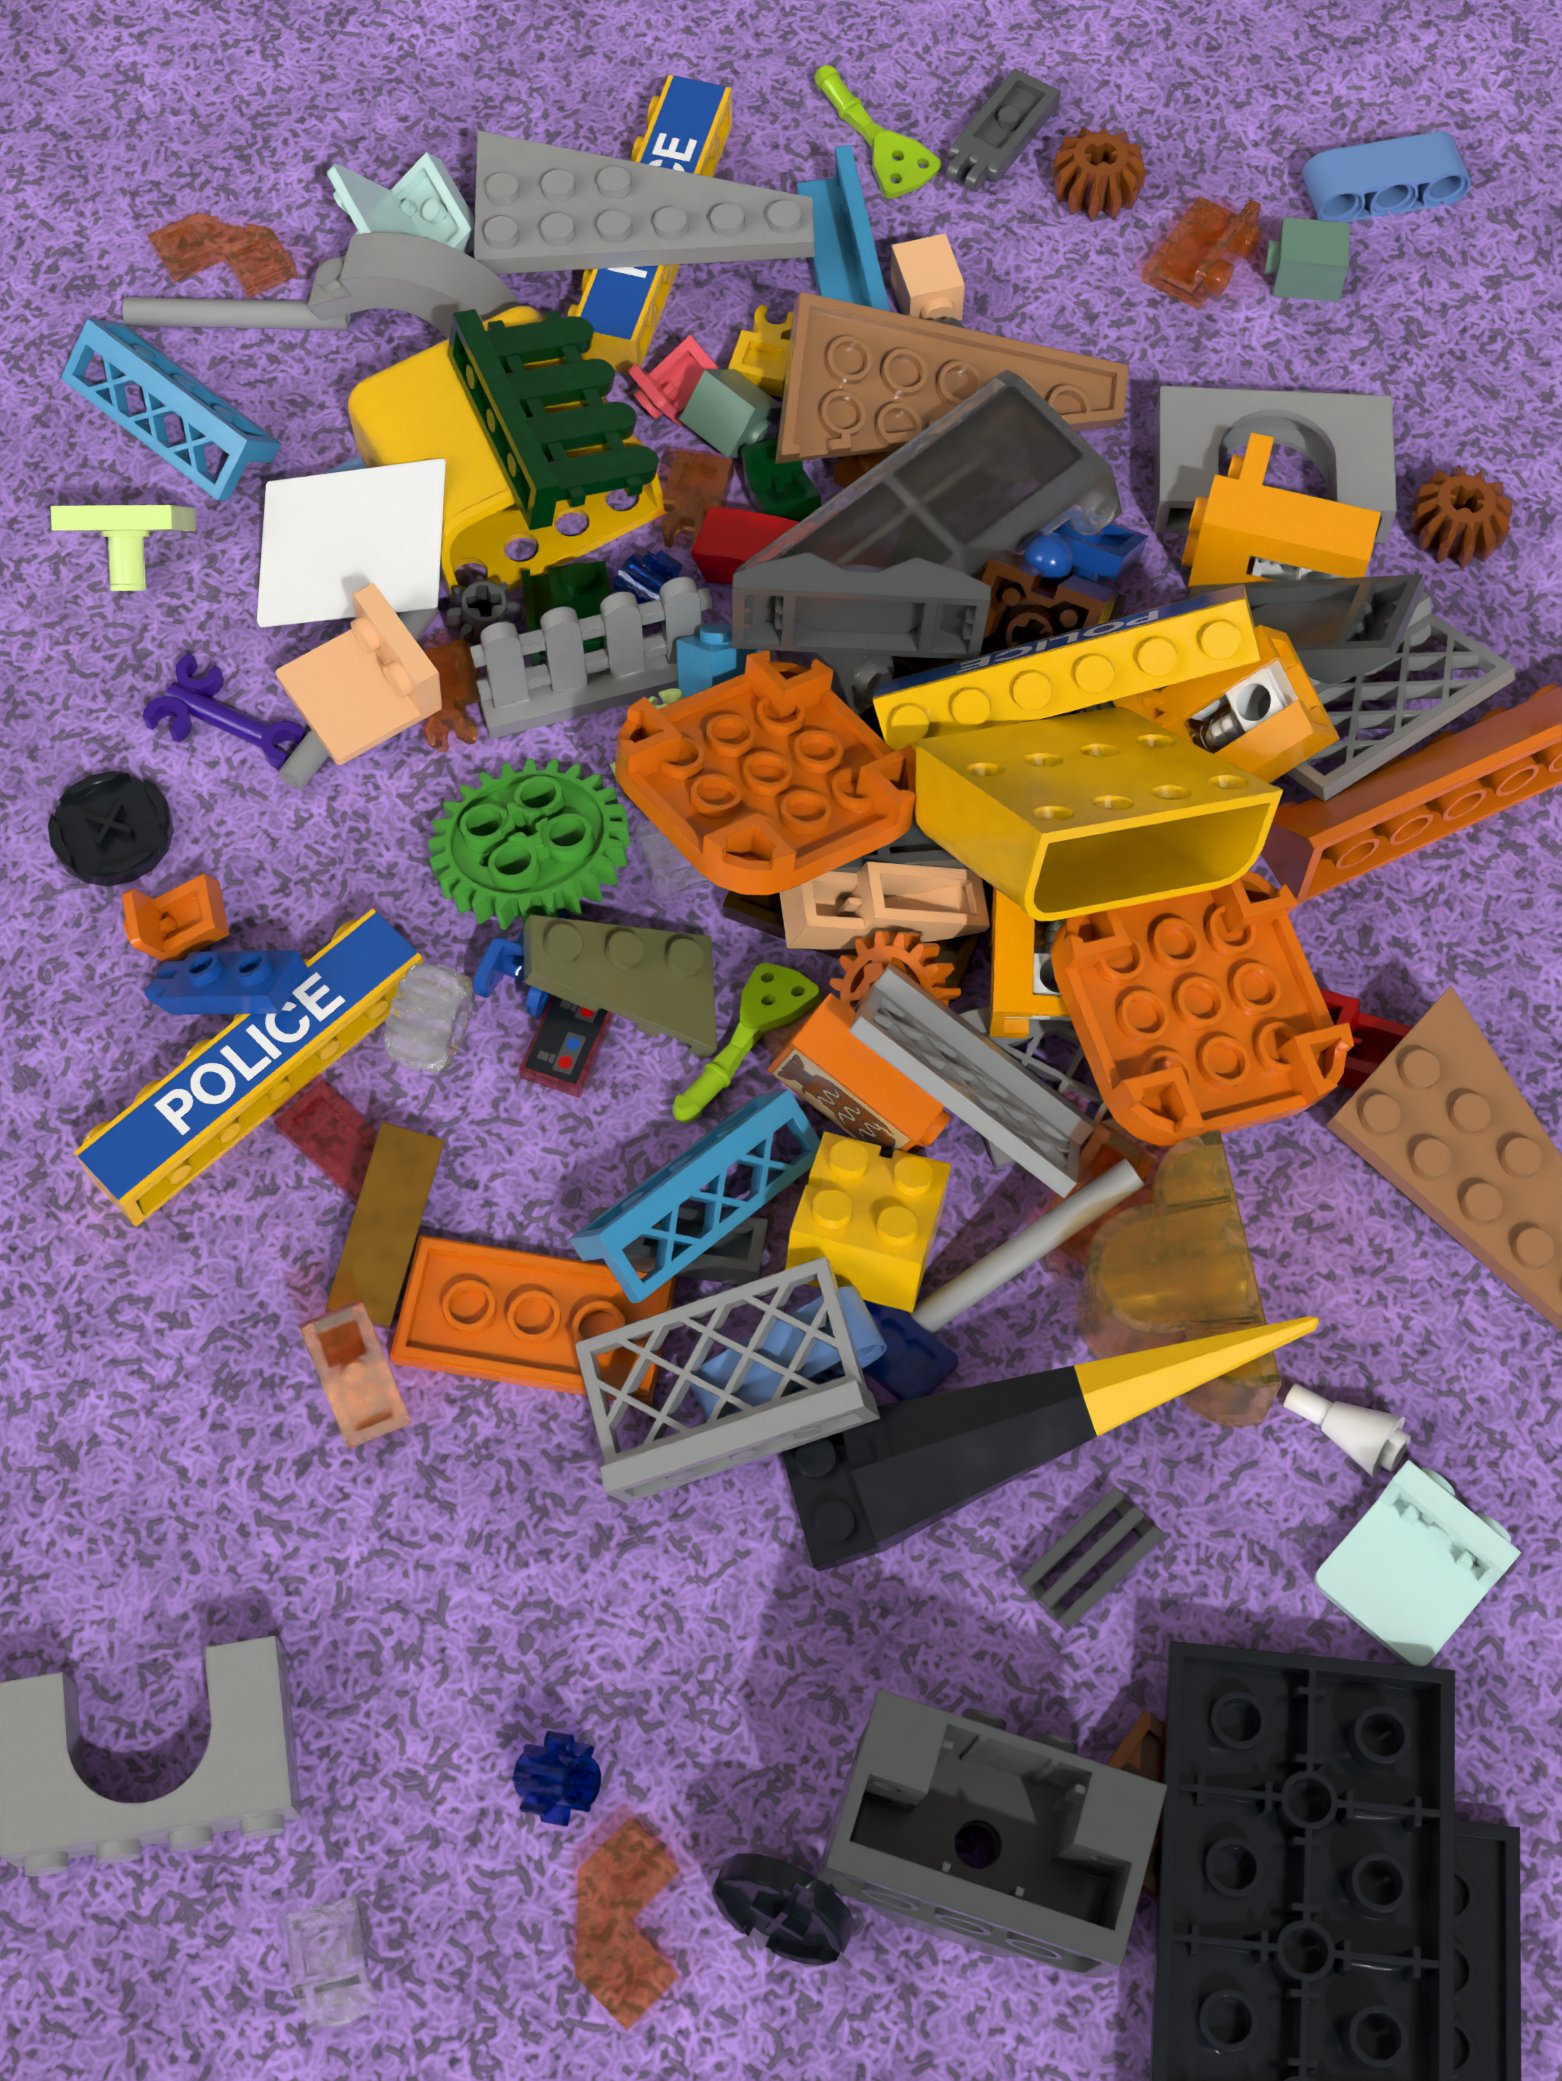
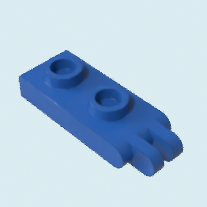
(227, 982)

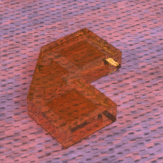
(202, 241)
(610, 1953)

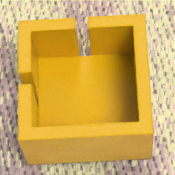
(870, 1218)

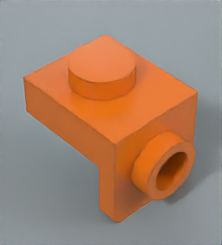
(177, 920)

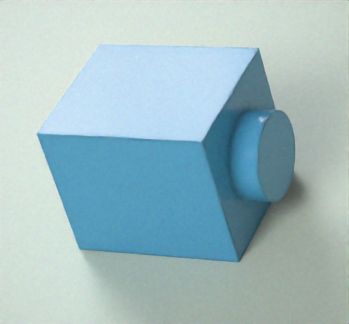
(709, 659)

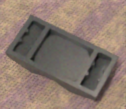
(859, 608)
(1335, 623)

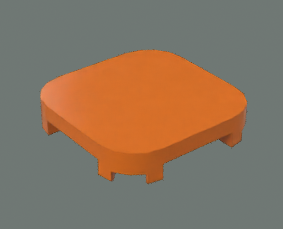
(766, 777)
(1199, 1011)

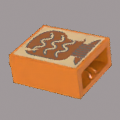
(856, 1084)

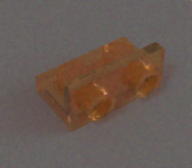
(1202, 251)

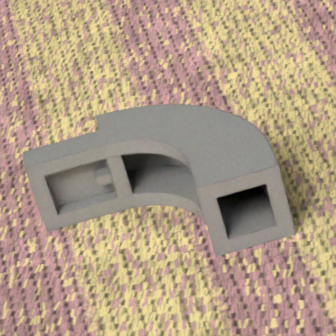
(410, 277)

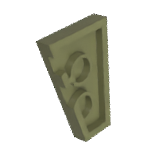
(634, 972)

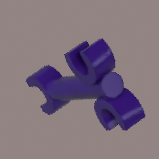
(194, 698)

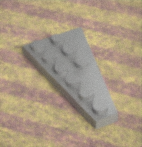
(585, 210)

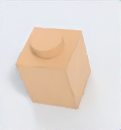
(927, 278)

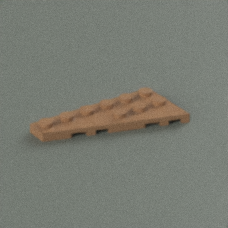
(882, 377)
(1465, 1149)

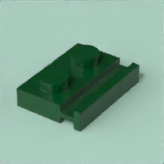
(573, 586)

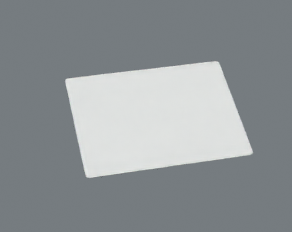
(350, 531)

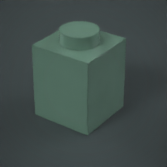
(1309, 259)
(731, 411)

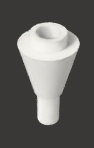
(1366, 1435)

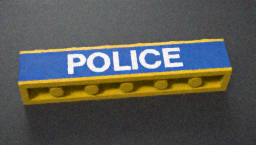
(625, 303)
(1072, 669)
(247, 1071)

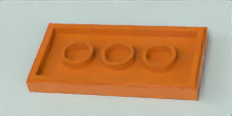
(518, 1317)

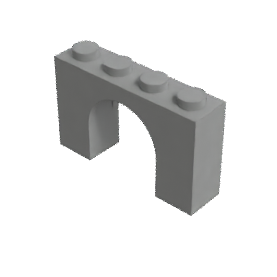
(1340, 433)
(241, 1783)

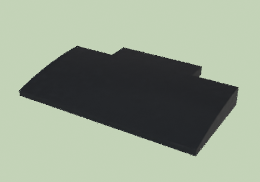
(1319, 1883)

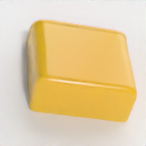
(423, 415)
(1090, 811)

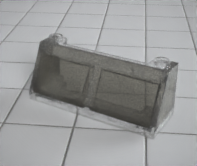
(955, 496)

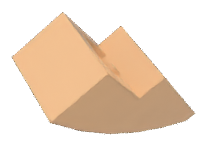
(883, 897)

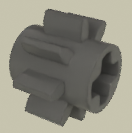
(477, 599)

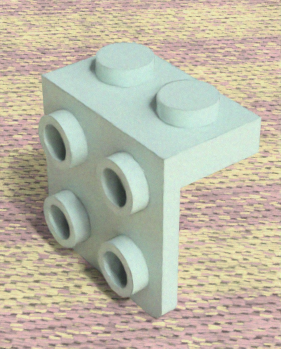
(419, 205)
(1415, 1565)

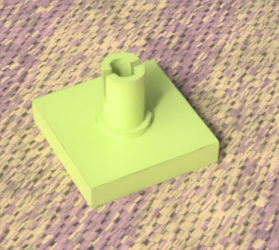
(125, 532)

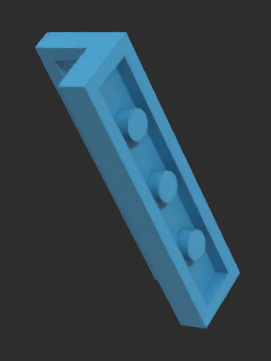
(845, 249)
(180, 392)
(684, 1177)

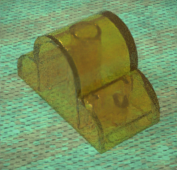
(1179, 1277)

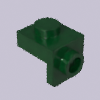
(780, 487)

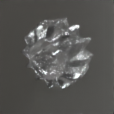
(429, 1017)

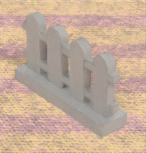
(581, 683)

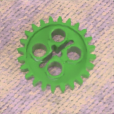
(529, 843)

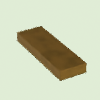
(386, 1222)

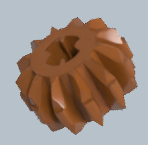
(1098, 172)
(1461, 515)

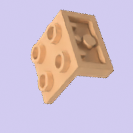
(363, 681)

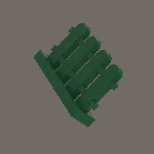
(519, 430)

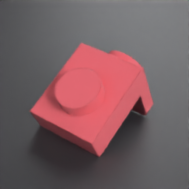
(672, 380)

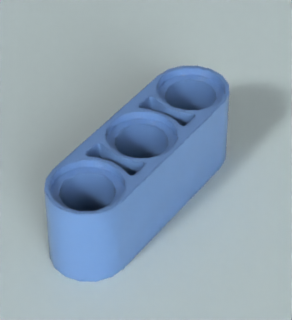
(1386, 176)
(780, 1347)

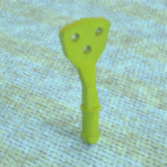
(884, 143)
(755, 1019)

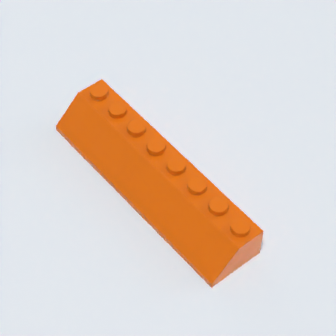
(1419, 797)

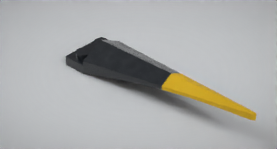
(953, 1447)

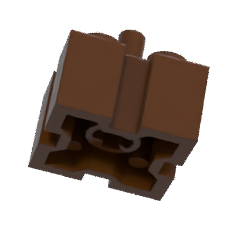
(1029, 610)

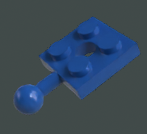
(1094, 556)

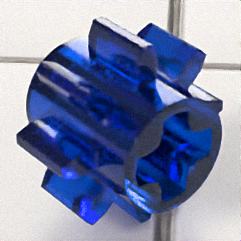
(646, 575)
(557, 1778)

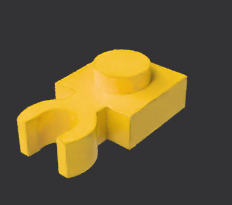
(764, 353)

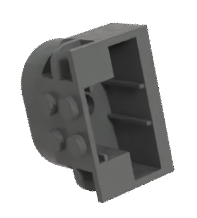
(1058, 1831)

